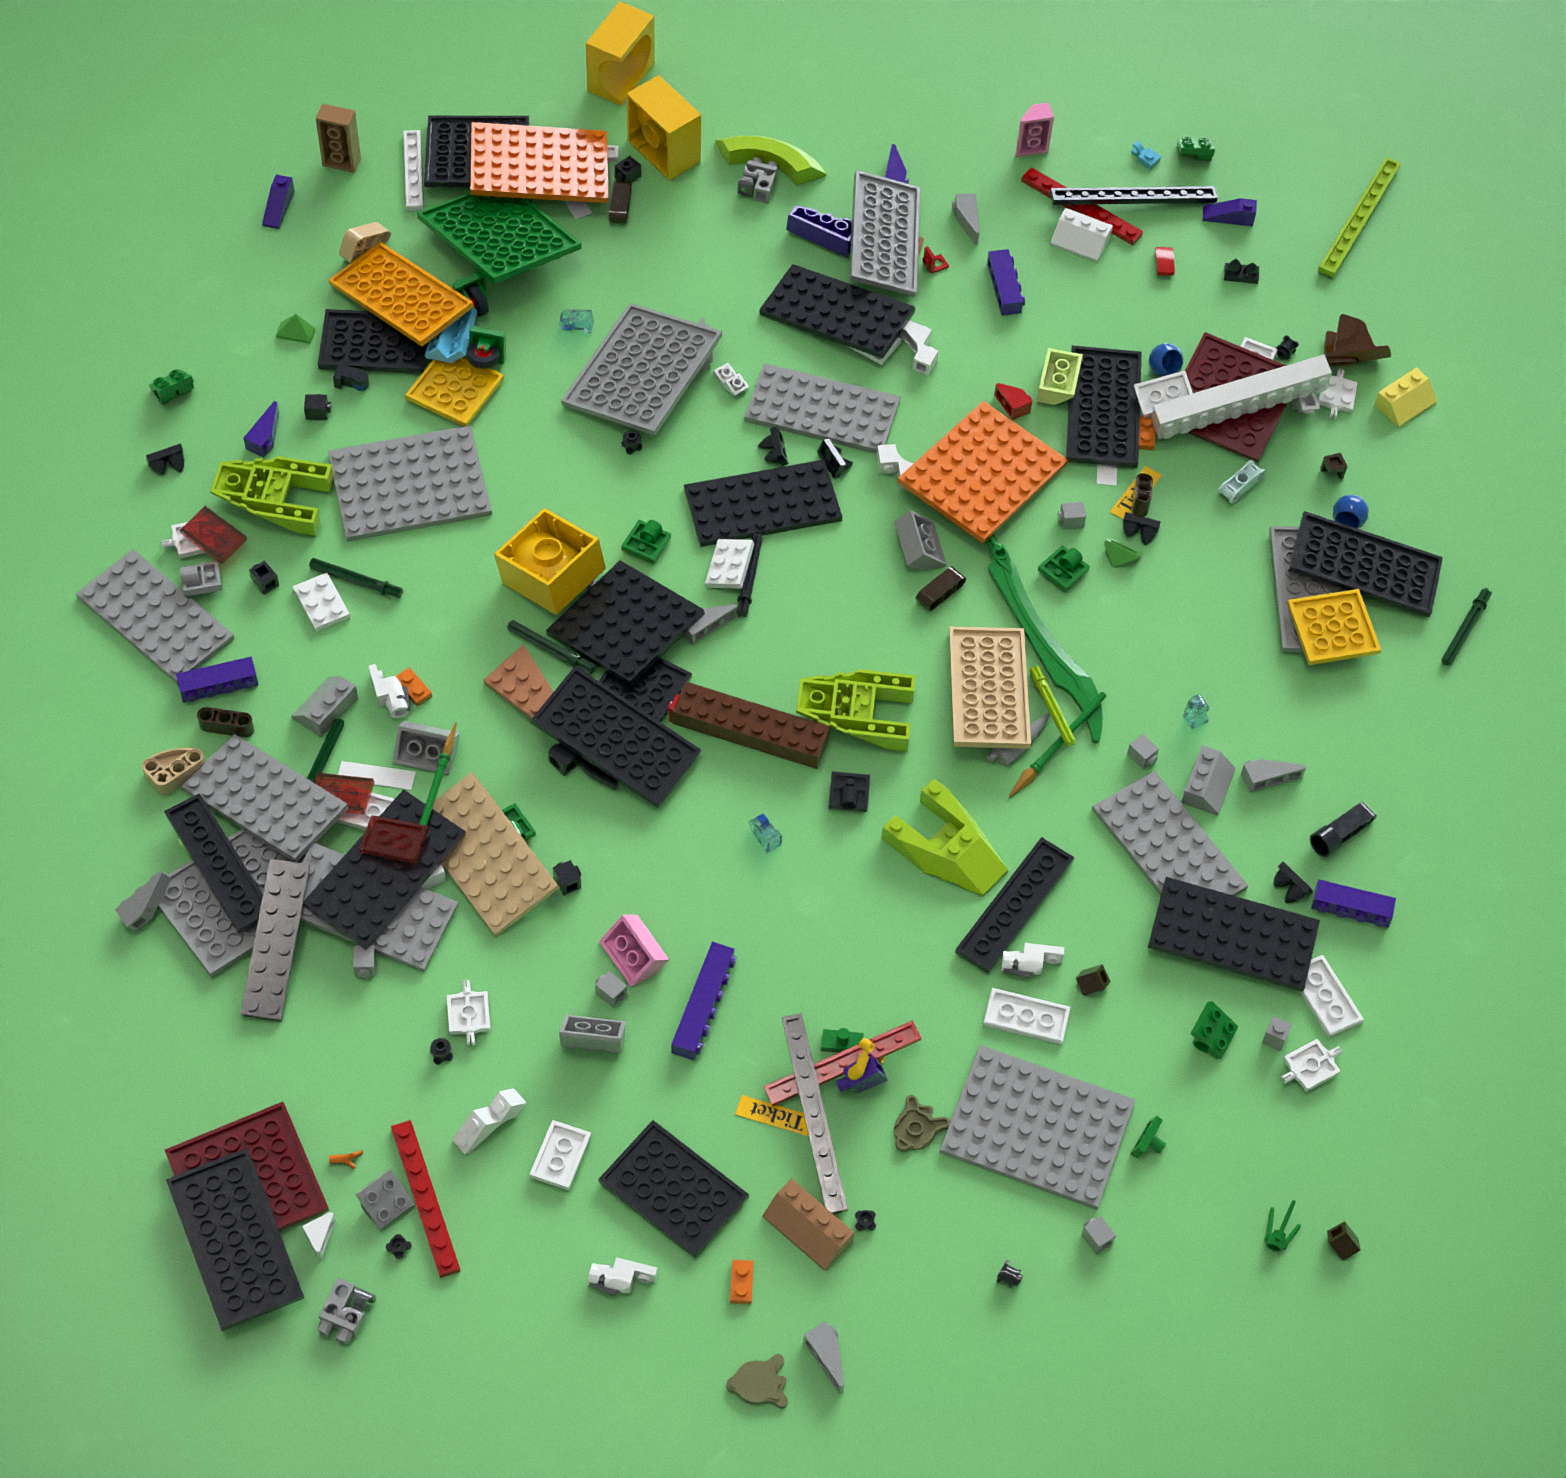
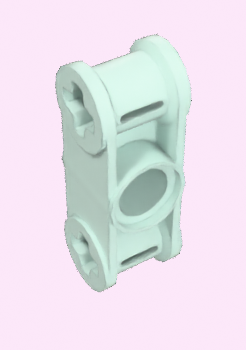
(1248, 475)

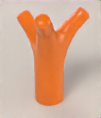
(345, 1158)

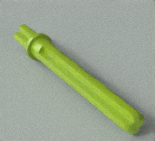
(1041, 683)

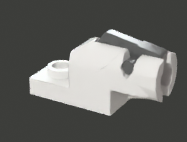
(390, 693)
(1031, 959)
(621, 1276)

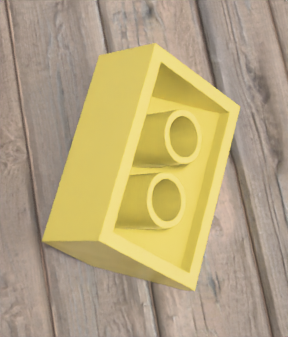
(1406, 397)

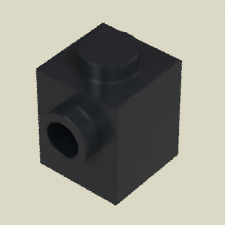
(627, 170)
(316, 407)
(567, 877)

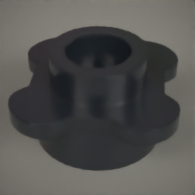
(865, 1214)
(398, 1240)

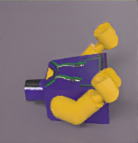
(864, 1072)

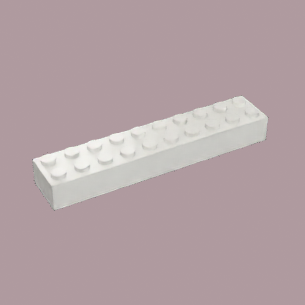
(1241, 397)

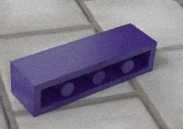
(1005, 282)
(217, 679)
(1353, 903)

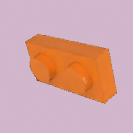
(1146, 434)
(417, 689)
(741, 1282)

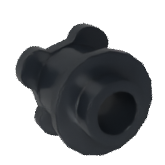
(1286, 347)
(631, 442)
(440, 1050)
(1009, 1275)

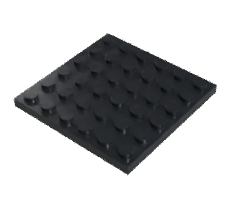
(450, 147)
(625, 622)

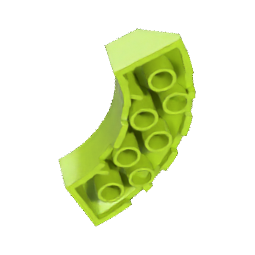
(792, 160)

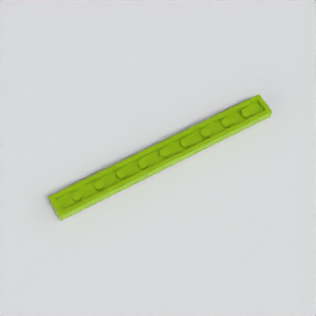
(1359, 217)

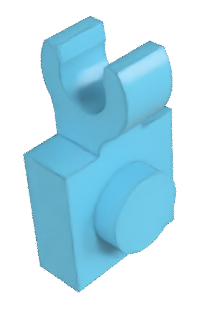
(1145, 157)

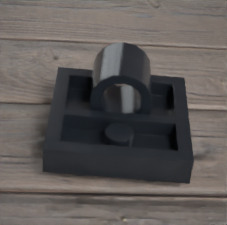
(849, 791)

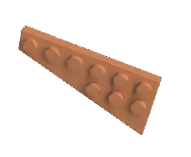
(520, 683)

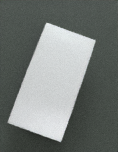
(730, 380)

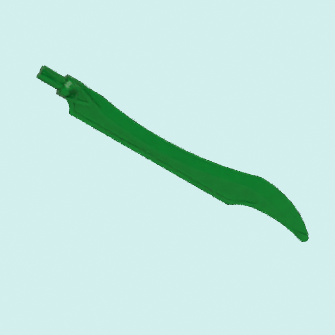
(1059, 666)

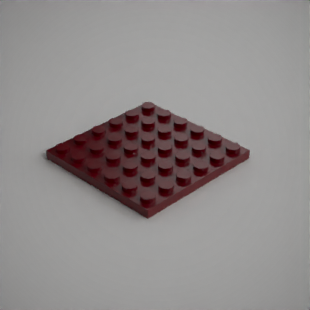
(1223, 362)
(276, 1156)

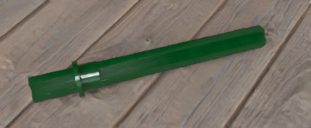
(357, 578)
(1478, 606)
(551, 647)
(326, 749)

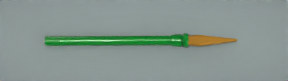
(443, 761)
(1029, 774)

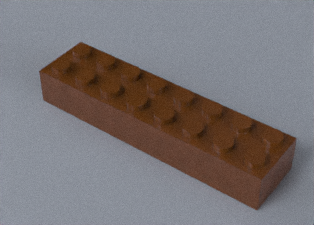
(751, 725)

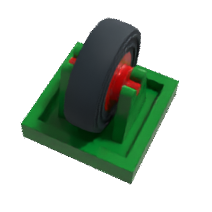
(474, 289)
(486, 347)

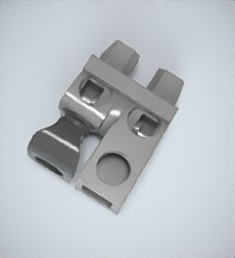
(763, 175)
(339, 1315)

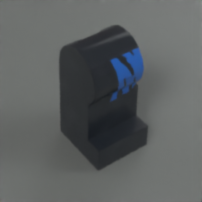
(350, 377)

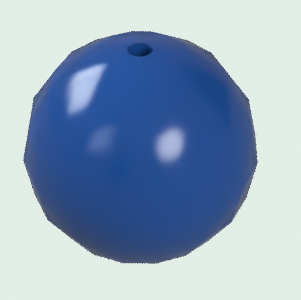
(1166, 359)
(1351, 511)

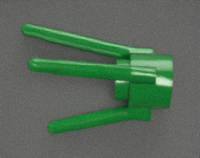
(1276, 1240)

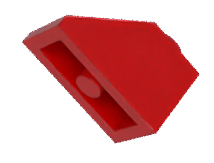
(1013, 400)

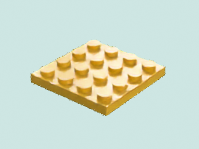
(454, 389)
(1333, 627)

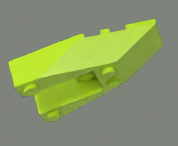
(264, 484)
(848, 704)
(956, 852)

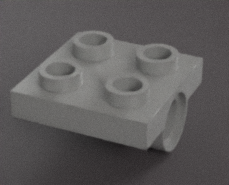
(201, 578)
(384, 1199)

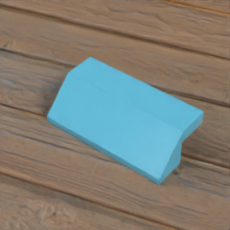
(452, 341)

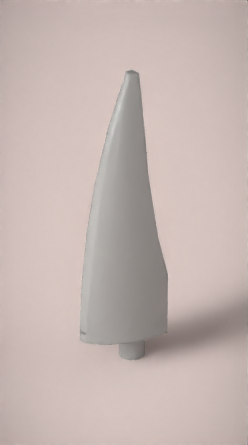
(1008, 755)

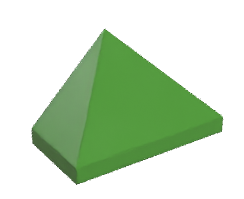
(295, 329)
(1119, 553)

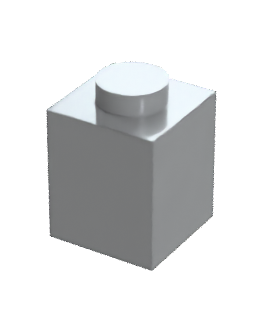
(1072, 515)
(1143, 751)
(364, 961)
(610, 989)
(1276, 1033)
(1098, 1234)

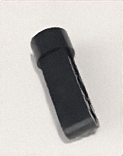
(1332, 836)

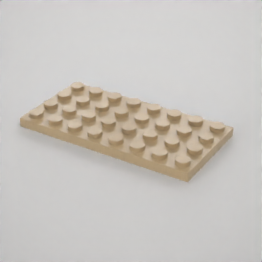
(989, 687)
(493, 859)

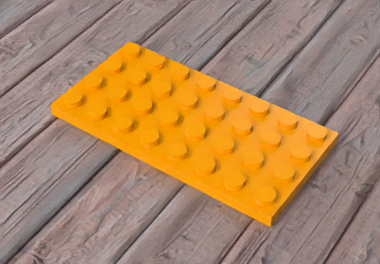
(401, 293)

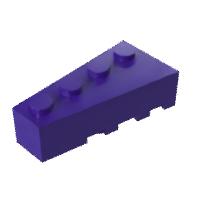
(821, 229)

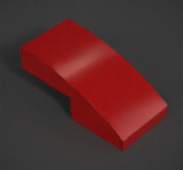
(1165, 261)

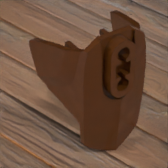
(1352, 343)

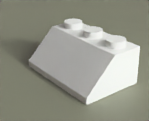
(1081, 235)

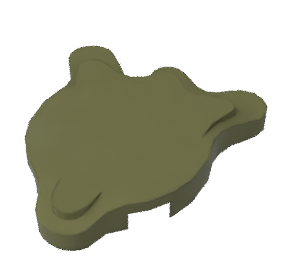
(916, 1126)
(759, 1382)

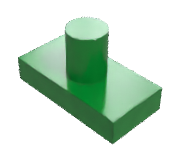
(839, 1040)
(1149, 1138)

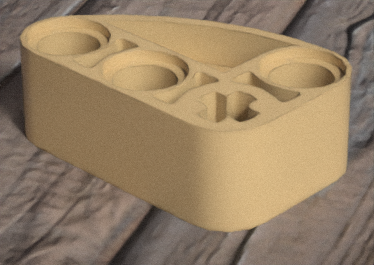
(361, 239)
(167, 764)

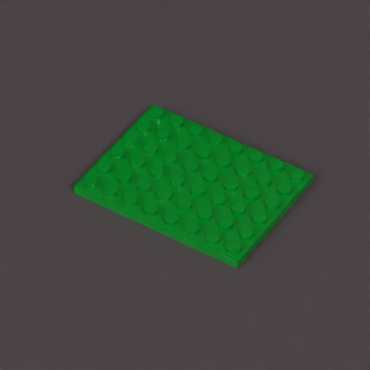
(499, 233)

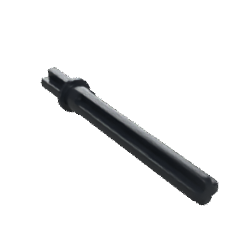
(744, 599)

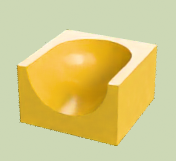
(620, 53)
(663, 127)
(550, 561)

